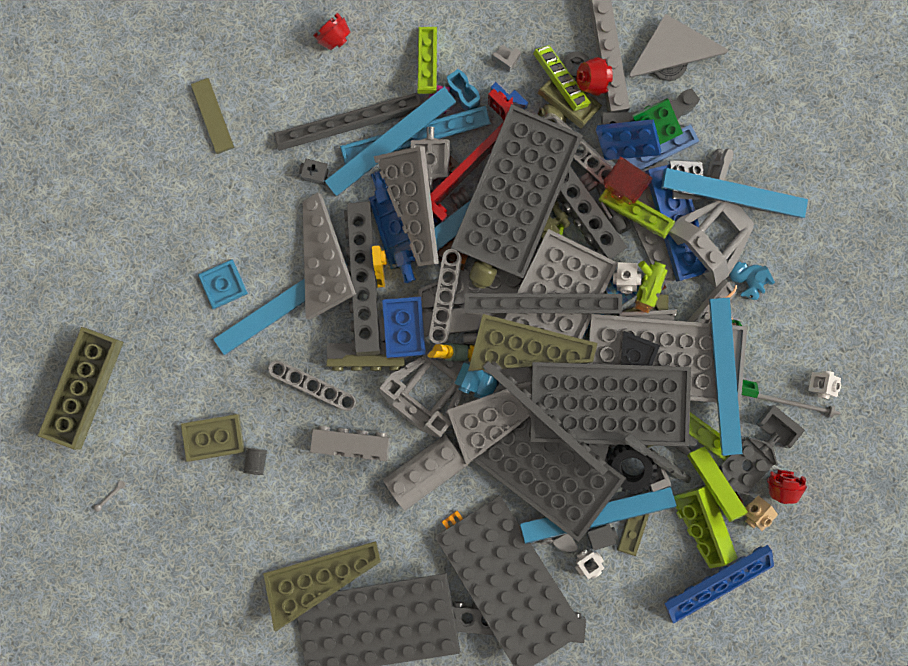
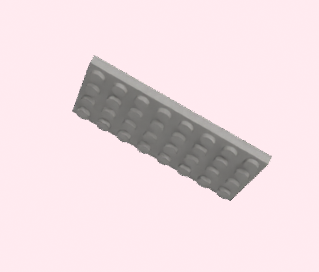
(561, 269)
(680, 345)

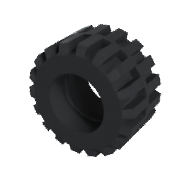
(634, 482)

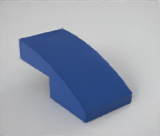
(518, 100)

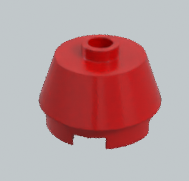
(333, 33)
(594, 76)
(786, 487)

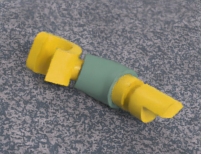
(452, 352)

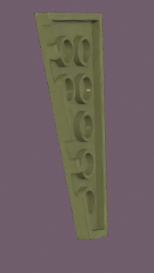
(519, 345)
(306, 584)

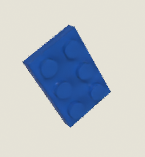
(629, 139)
(404, 327)

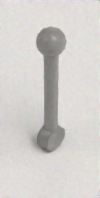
(98, 507)

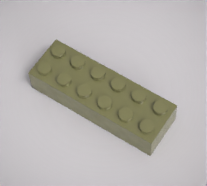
(80, 389)

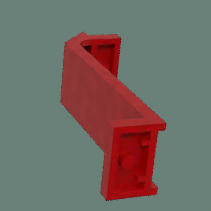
(498, 103)

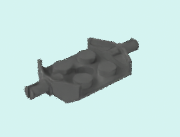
(761, 458)

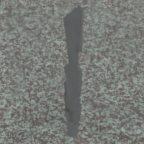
(659, 460)

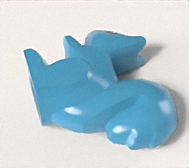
(754, 275)

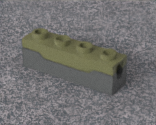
(341, 355)

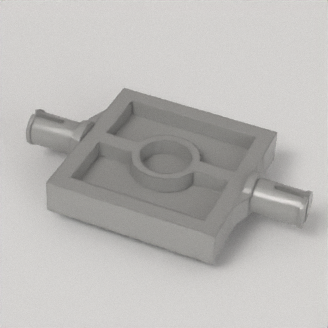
(437, 156)

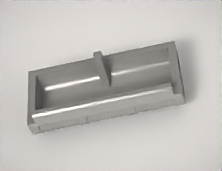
(424, 472)

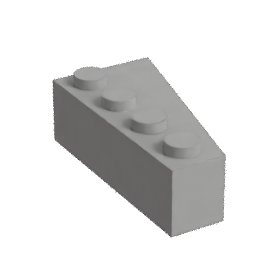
(350, 444)

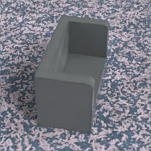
(777, 421)

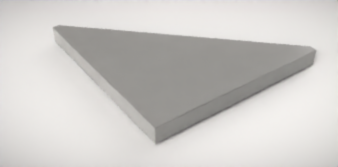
(674, 46)

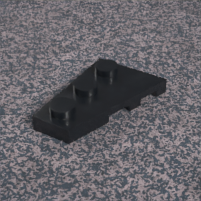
(637, 350)

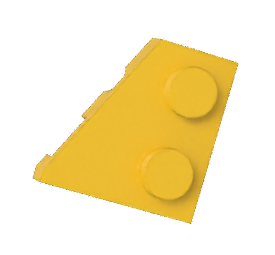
(379, 261)

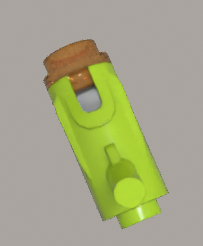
(650, 286)

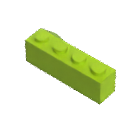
(706, 525)

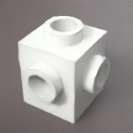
(627, 277)
(825, 384)
(592, 571)

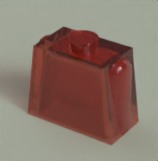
(626, 181)

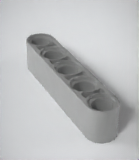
(587, 153)
(443, 287)
(304, 381)

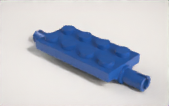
(390, 228)

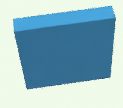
(222, 284)

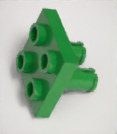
(664, 119)

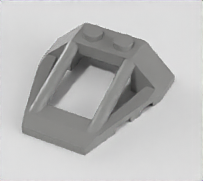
(704, 249)
(399, 399)

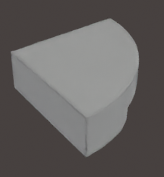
(565, 543)

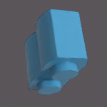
(460, 88)
(476, 381)

